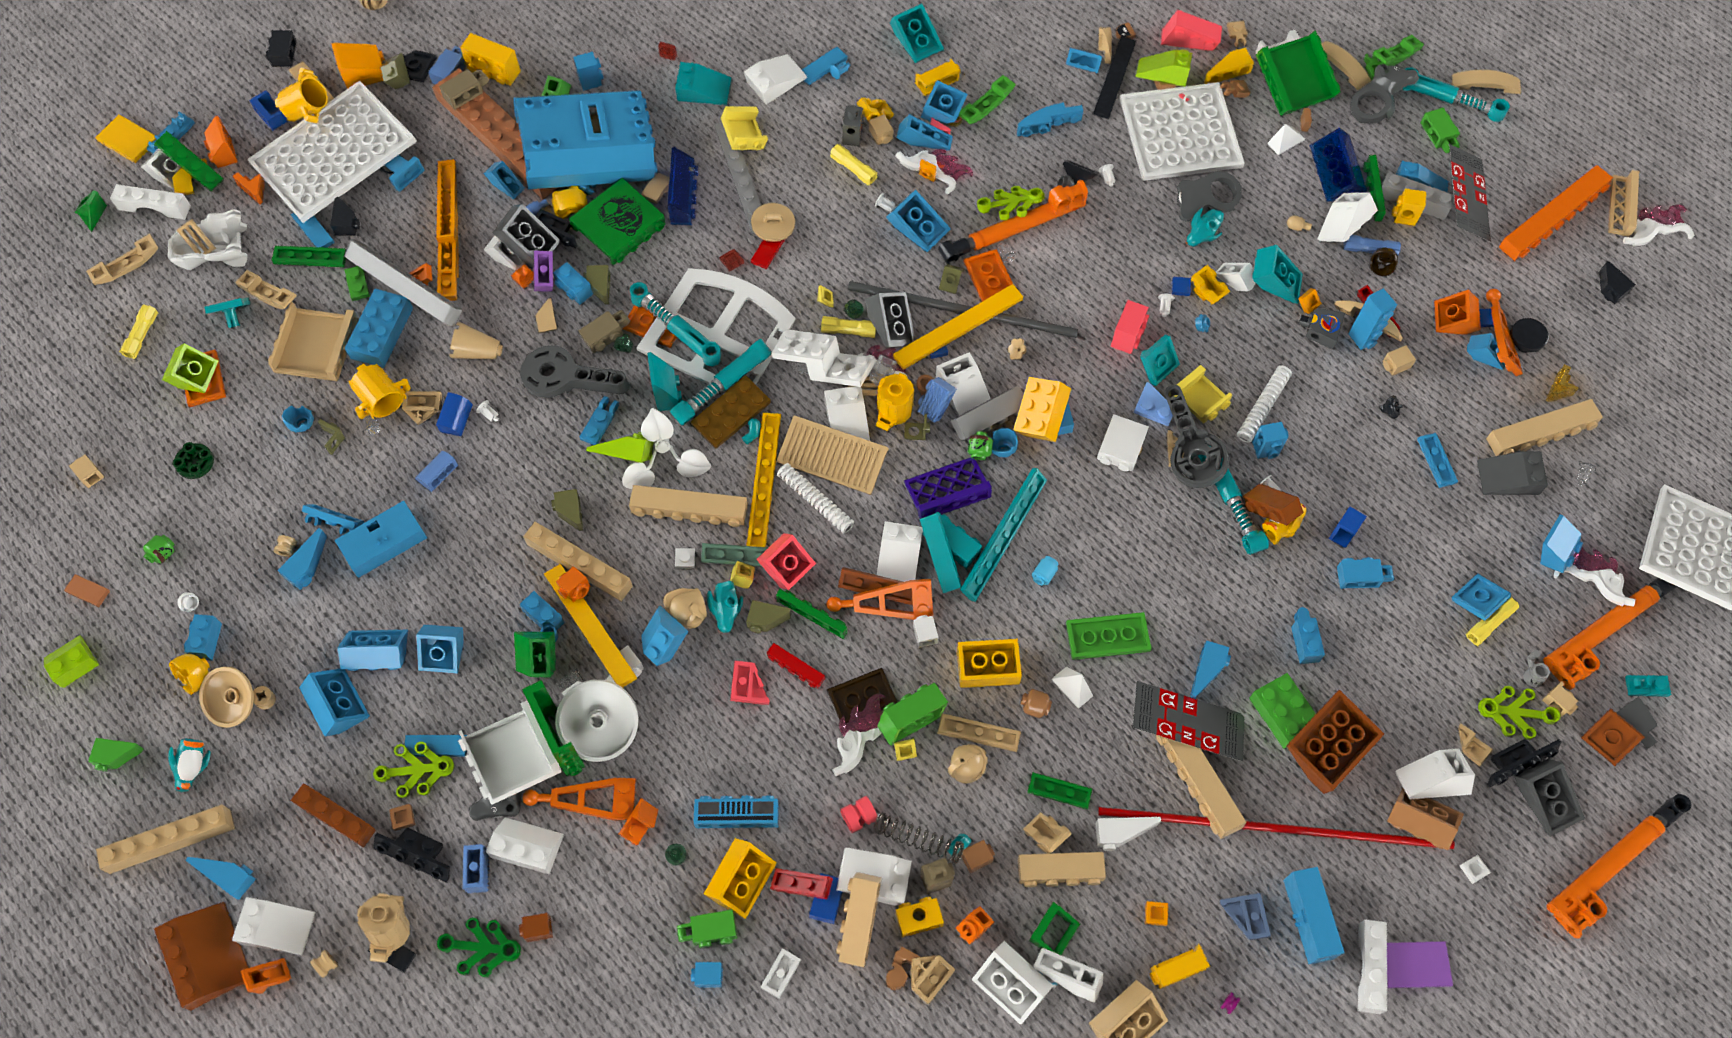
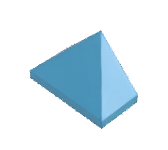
(1084, 60)

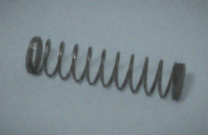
(885, 825)

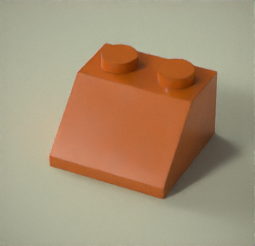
(219, 144)
(1458, 313)

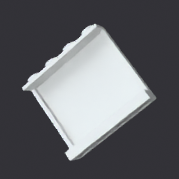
(509, 755)

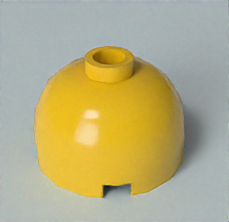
(190, 671)

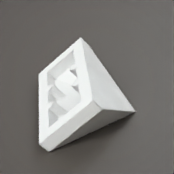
(1285, 139)
(1073, 686)

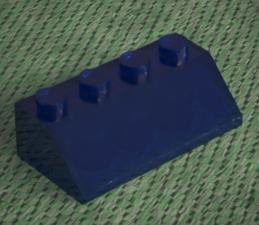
(1337, 165)
(682, 187)

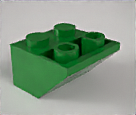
(535, 653)

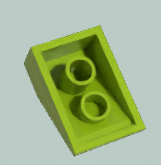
(1166, 67)
(630, 448)

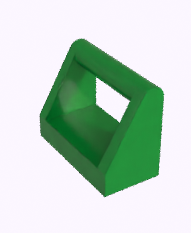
(1052, 911)

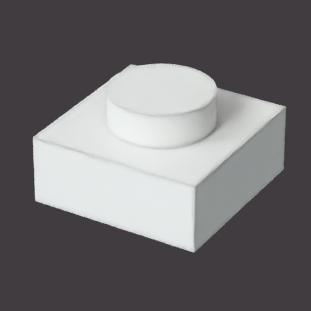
(685, 558)

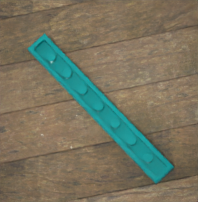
(1003, 535)

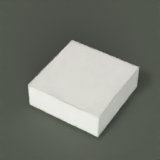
(1475, 869)

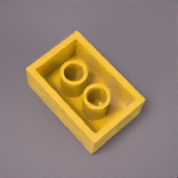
(490, 57)
(1042, 409)
(989, 663)

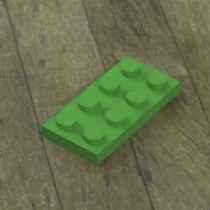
(1108, 636)

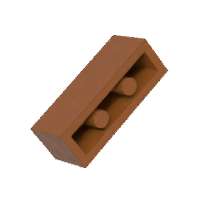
(1273, 504)

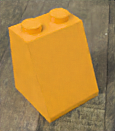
(358, 63)

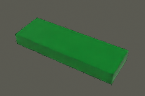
(1060, 790)

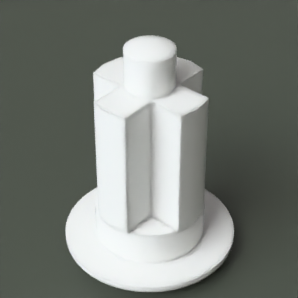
(1107, 174)
(885, 203)
(1165, 303)
(487, 411)
(1268, 482)

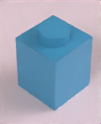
(707, 974)

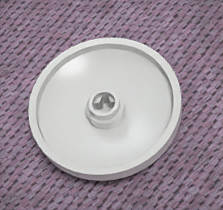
(597, 720)

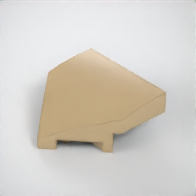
(1105, 43)
(421, 405)
(929, 976)

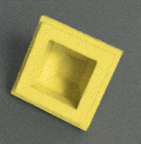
(825, 296)
(905, 749)

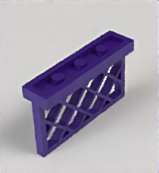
(953, 499)

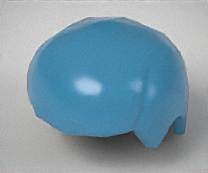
(292, 417)
(1004, 438)

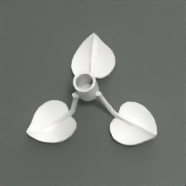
(658, 430)

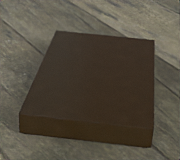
(858, 691)

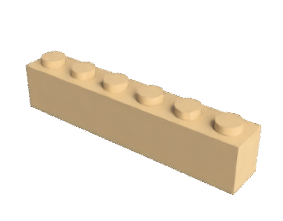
(1544, 428)
(688, 505)
(569, 555)
(1204, 786)
(165, 839)

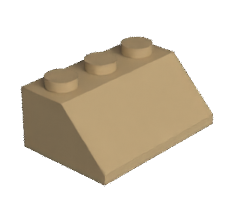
(1130, 1015)

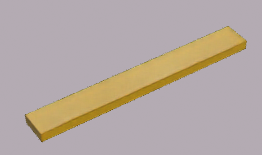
(957, 326)
(764, 480)
(594, 633)

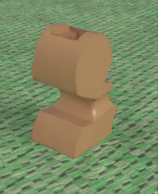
(898, 977)

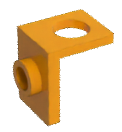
(927, 170)

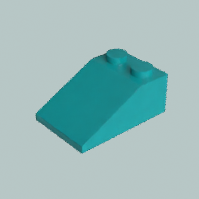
(916, 33)
(702, 84)
(1277, 274)
(663, 383)

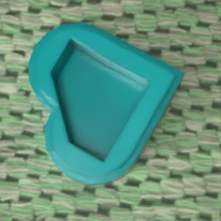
(961, 837)

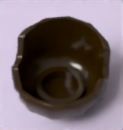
(1385, 257)

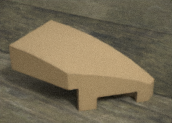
(1473, 747)

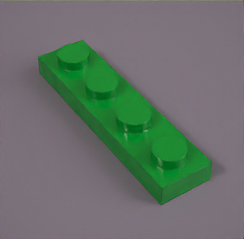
(188, 161)
(1373, 181)
(309, 256)
(806, 610)

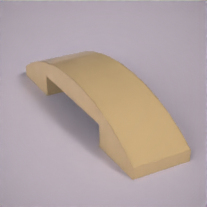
(1347, 64)
(1487, 79)
(124, 264)
(264, 291)
(1350, 309)

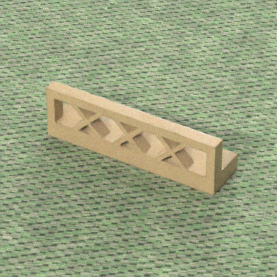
(1630, 204)

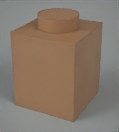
(977, 856)

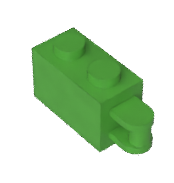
(1440, 129)
(709, 929)

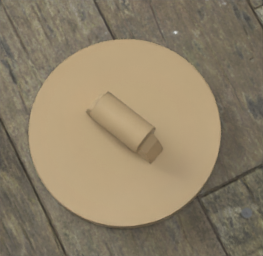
(773, 222)

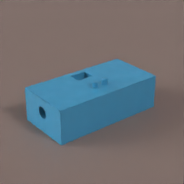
(380, 539)
(1313, 915)

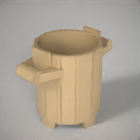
(384, 925)

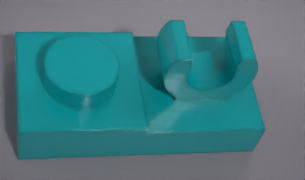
(1648, 685)

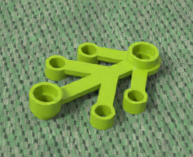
(1012, 200)
(1515, 713)
(418, 769)

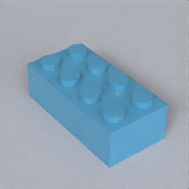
(379, 328)

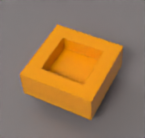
(1309, 300)
(1156, 913)

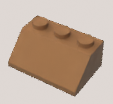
(1426, 819)

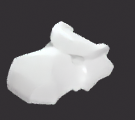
(225, 234)

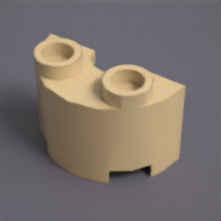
(1047, 833)

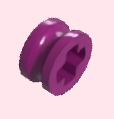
(1230, 1003)

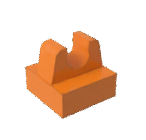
(523, 276)

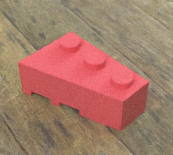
(1191, 32)

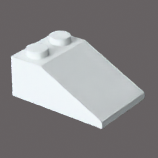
(774, 77)
(847, 411)
(899, 551)
(892, 869)
(273, 926)

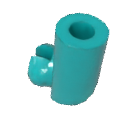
(754, 431)

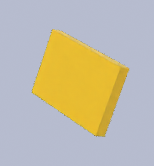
(126, 138)

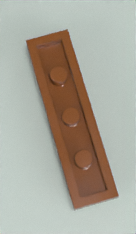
(862, 582)

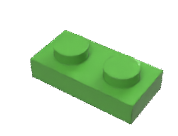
(357, 283)

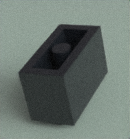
(281, 48)

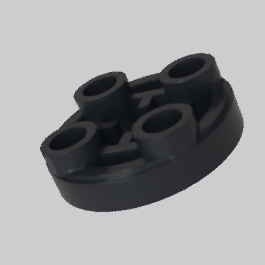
(1529, 335)

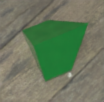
(91, 209)

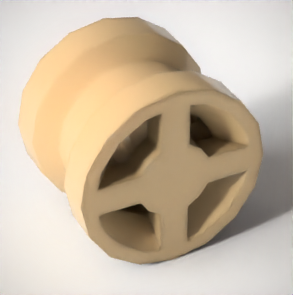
(285, 546)
(264, 702)
(324, 963)

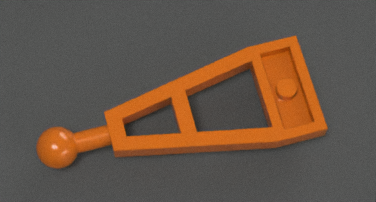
(1507, 350)
(920, 596)
(622, 799)

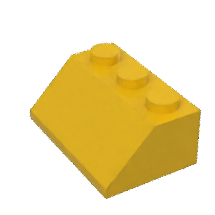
(740, 877)

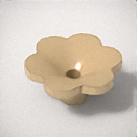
(1017, 349)

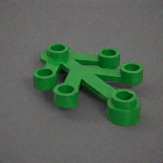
(482, 947)

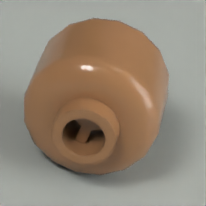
(1036, 703)

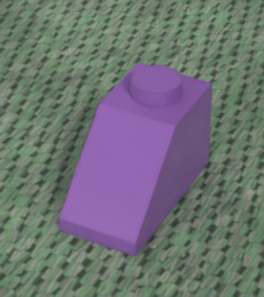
(543, 271)

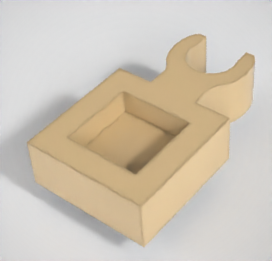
(1238, 31)

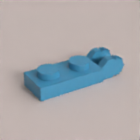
(599, 422)

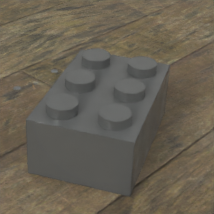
(525, 234)

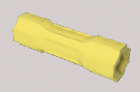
(844, 158)
(834, 325)
(134, 341)
(1484, 628)

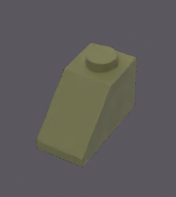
(395, 72)
(599, 279)
(568, 507)
(766, 616)

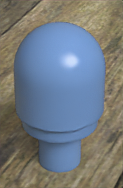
(534, 207)

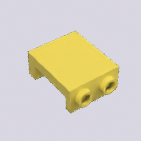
(742, 128)
(1203, 396)

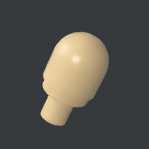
(1298, 223)

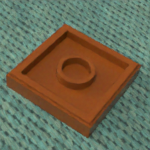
(1613, 737)

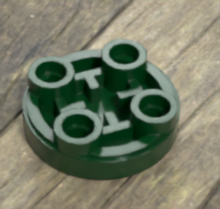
(193, 460)

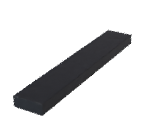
(1114, 77)

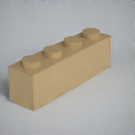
(1061, 868)
(859, 920)

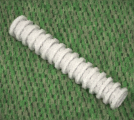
(1264, 403)
(814, 497)

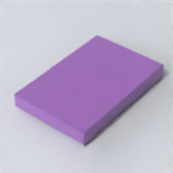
(1418, 965)

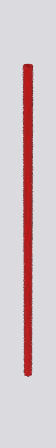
(1270, 827)

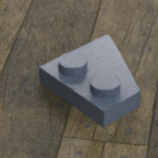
(1248, 915)

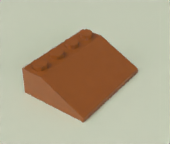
(1334, 742)
(202, 955)

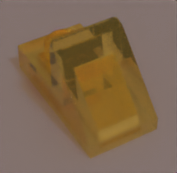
(1560, 386)

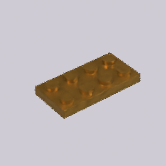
(730, 412)

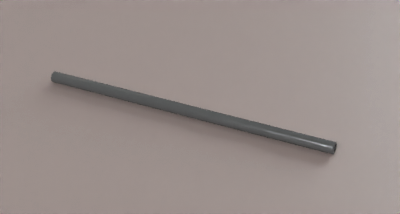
(959, 308)

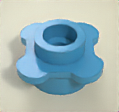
(1202, 323)

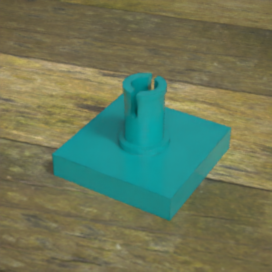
(229, 310)
(1160, 360)

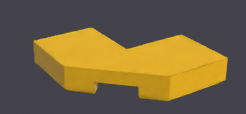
(182, 181)

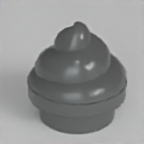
(1066, 181)

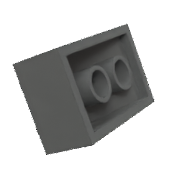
(891, 318)
(1513, 474)
(1550, 796)

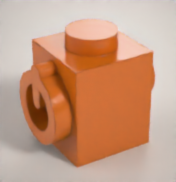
(573, 585)
(974, 925)

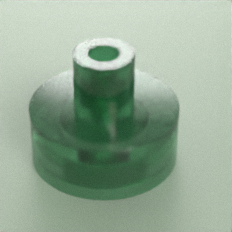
(853, 309)
(623, 343)
(679, 857)

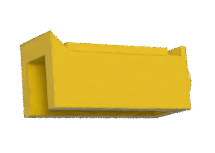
(945, 73)
(1179, 967)

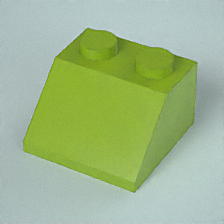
(190, 369)
(70, 662)

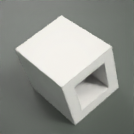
(925, 631)

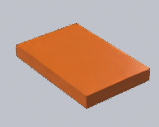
(987, 273)
(641, 321)
(214, 390)

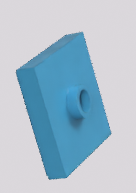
(1481, 597)

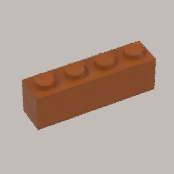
(333, 815)

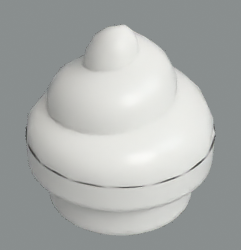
(188, 602)

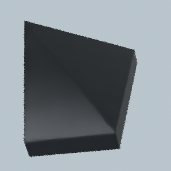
(1078, 171)

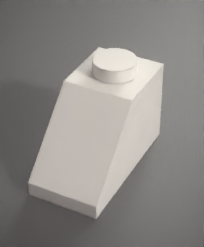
(1237, 275)

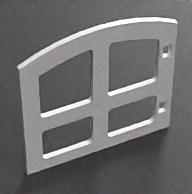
(743, 291)

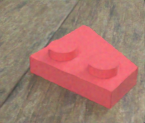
(747, 685)

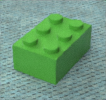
(1282, 708)
(912, 713)

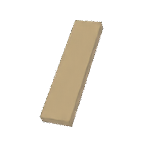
(979, 732)

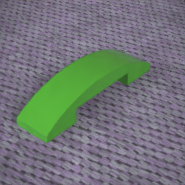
(1400, 52)
(989, 101)

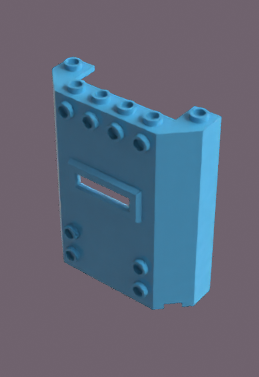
(566, 151)

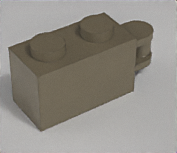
(463, 87)
(604, 330)
(937, 875)

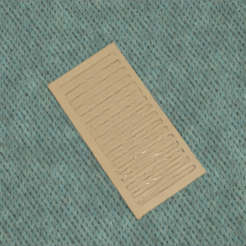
(832, 454)

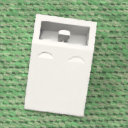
(1347, 216)
(967, 379)
(1437, 775)

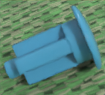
(839, 69)

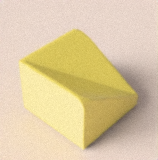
(742, 575)

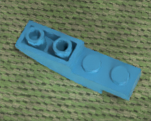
(1042, 119)

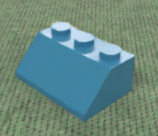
(373, 649)
(333, 701)

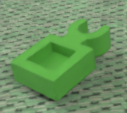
(1371, 63)

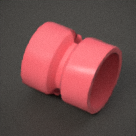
(859, 814)

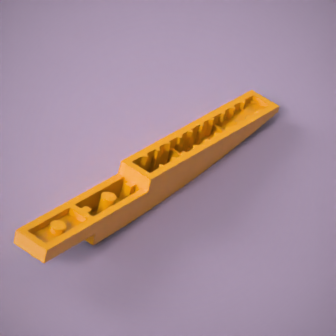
(447, 230)

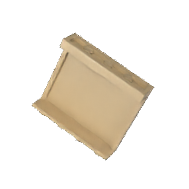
(312, 343)

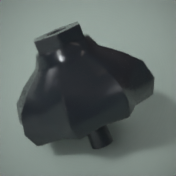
(1392, 407)

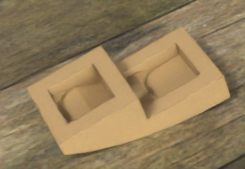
(656, 188)

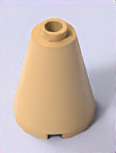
(473, 344)

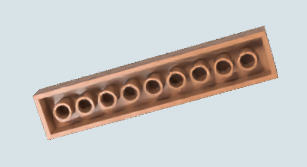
(494, 129)

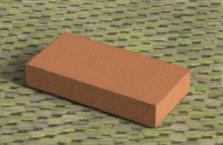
(87, 590)

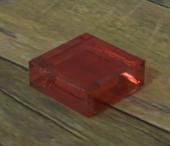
(667, 51)
(731, 260)

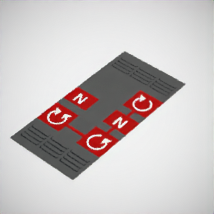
(1469, 193)
(1189, 721)

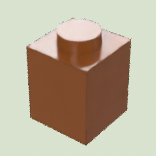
(536, 927)

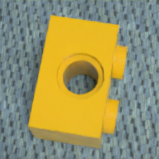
(1409, 207)
(910, 926)

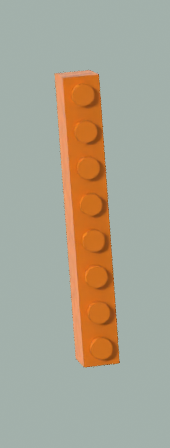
(1555, 213)

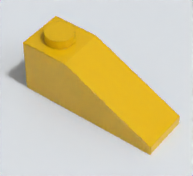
(1232, 65)

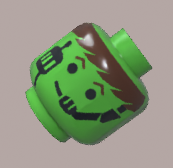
(980, 446)
(158, 549)

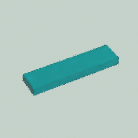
(941, 553)

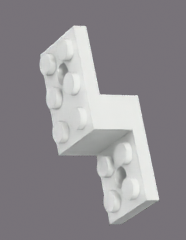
(823, 358)

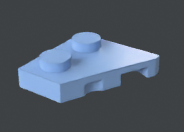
(1153, 406)

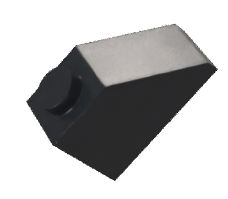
(343, 219)
(1614, 283)

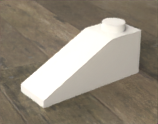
(1118, 831)
(1070, 974)

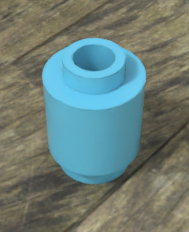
(1045, 571)

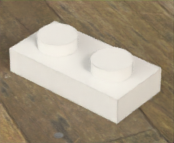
(780, 973)

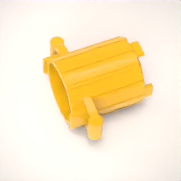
(303, 98)
(377, 391)
(894, 401)

